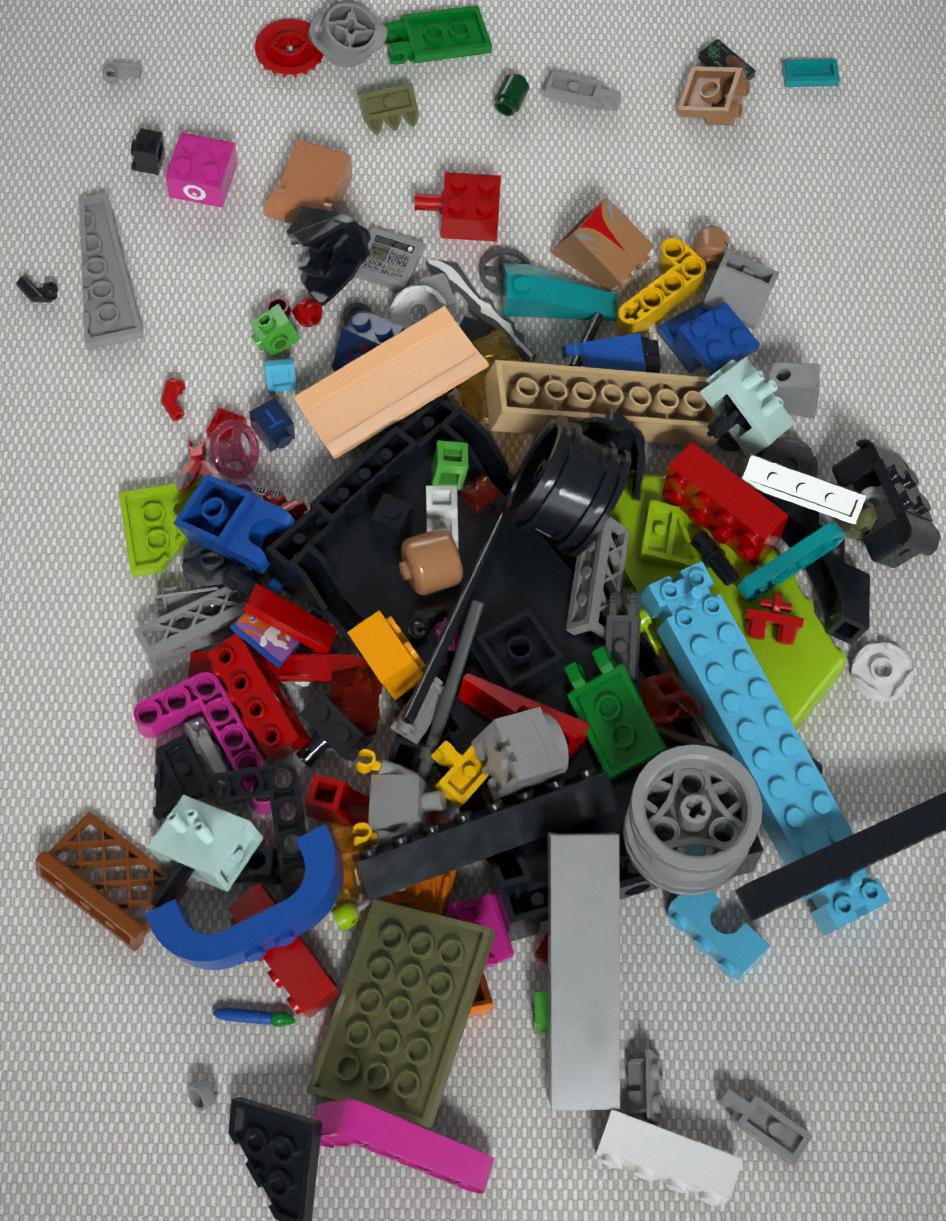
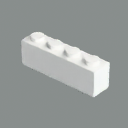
(668, 1157)

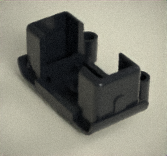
(913, 529)

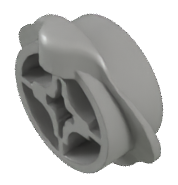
(357, 28)

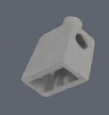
(797, 387)

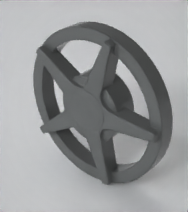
(497, 272)

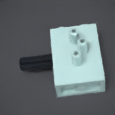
(745, 406)
(202, 844)

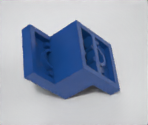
(707, 337)

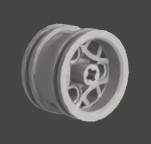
(692, 819)

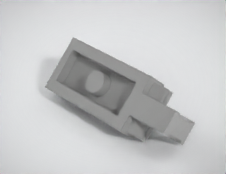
(581, 91)
(206, 752)
(766, 1125)

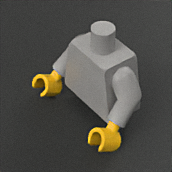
(397, 803)

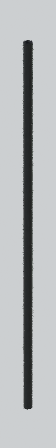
(473, 581)

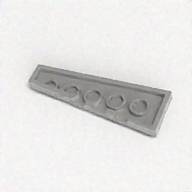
(107, 293)

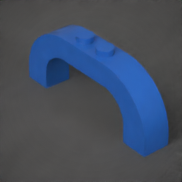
(266, 929)

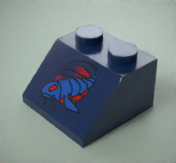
(361, 335)

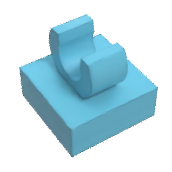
(280, 375)

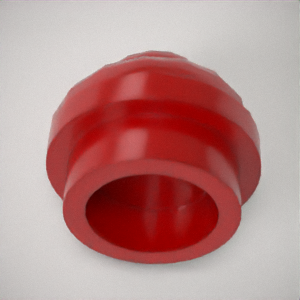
(308, 312)

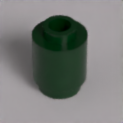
(511, 94)

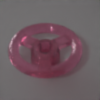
(232, 450)

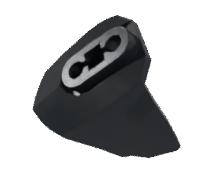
(335, 251)
(626, 438)

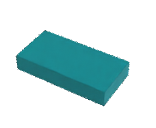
(810, 73)

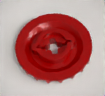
(273, 43)

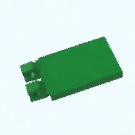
(437, 35)
(618, 718)

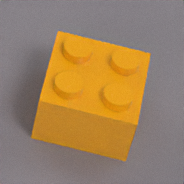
(388, 653)

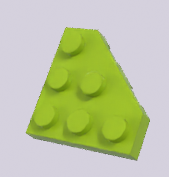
(149, 526)

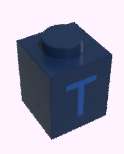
(272, 425)

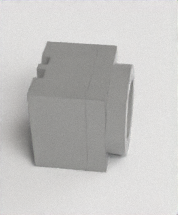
(521, 752)

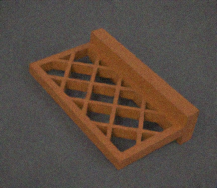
(86, 894)

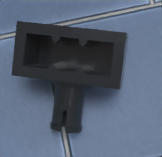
(331, 731)

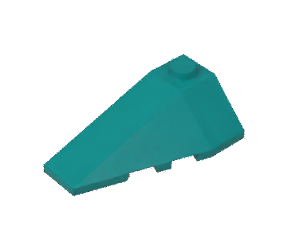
(546, 294)

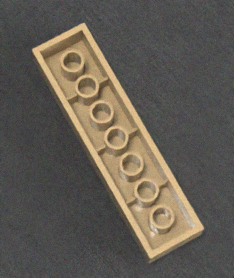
(660, 405)

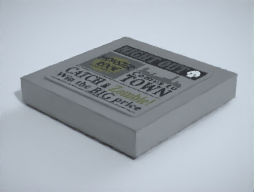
(390, 260)

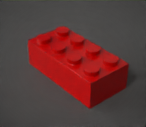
(724, 505)

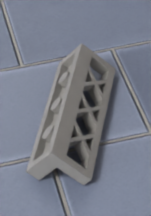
(589, 579)
(195, 638)

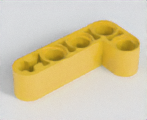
(637, 315)

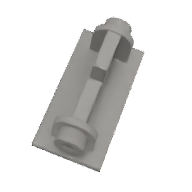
(174, 598)
(425, 716)
(646, 1073)

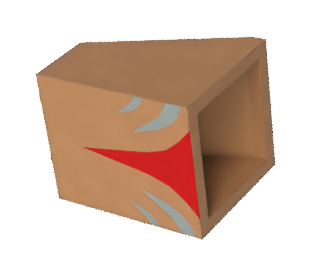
(604, 246)

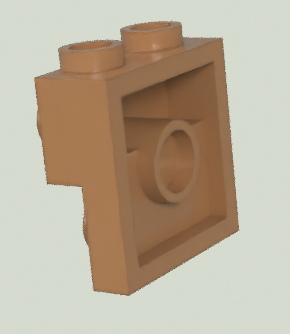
(714, 94)

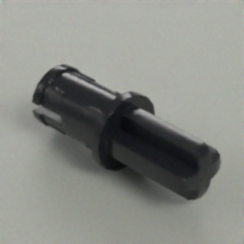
(714, 558)

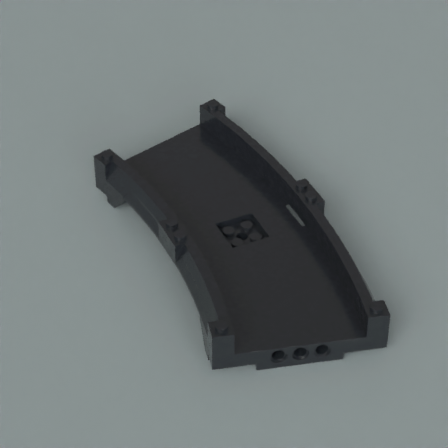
(525, 607)

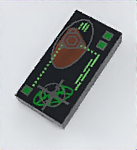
(719, 55)

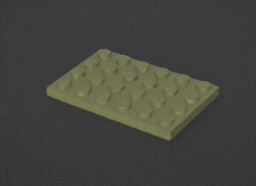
(402, 1012)

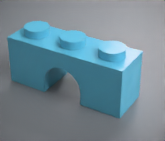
(734, 952)

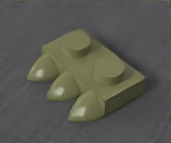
(389, 105)

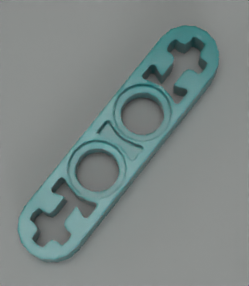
(791, 561)

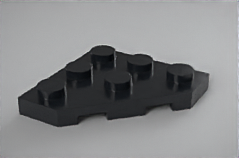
(280, 1155)

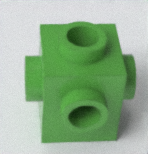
(274, 331)

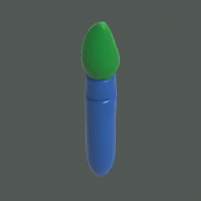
(254, 1016)

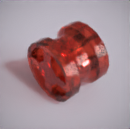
(479, 494)

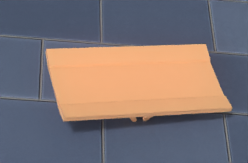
(390, 382)

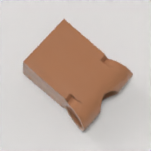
(311, 179)

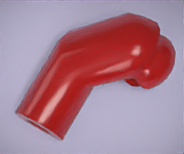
(171, 390)

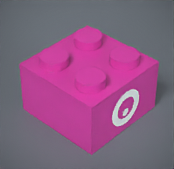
(201, 169)

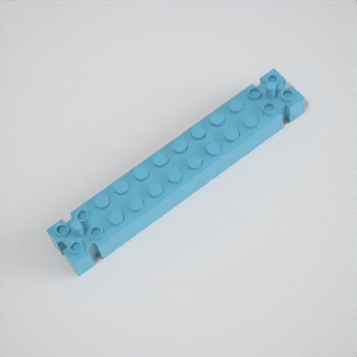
(755, 727)

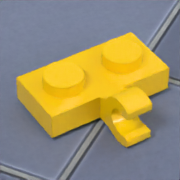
(464, 773)

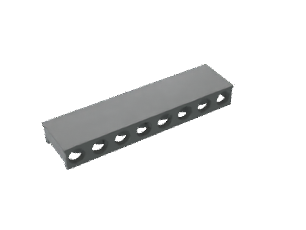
(584, 971)

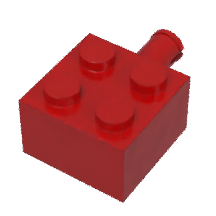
(467, 206)

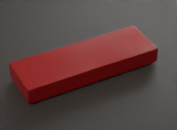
(290, 619)

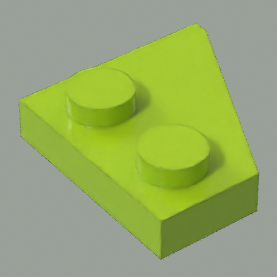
(665, 537)

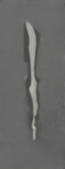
(481, 307)

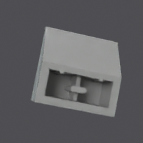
(742, 286)

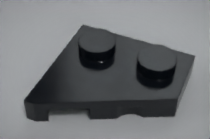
(176, 775)

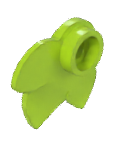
(651, 635)

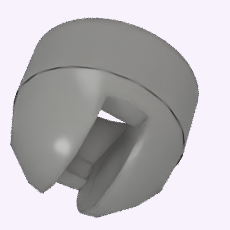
(202, 1094)

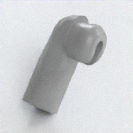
(118, 70)

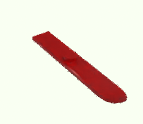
(297, 668)

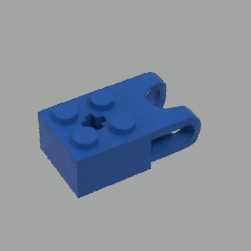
(231, 522)

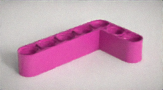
(207, 706)
(362, 1125)

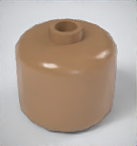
(431, 562)

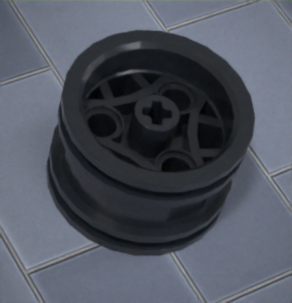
(567, 486)

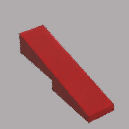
(499, 702)

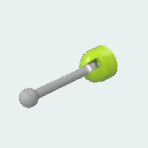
(347, 914)

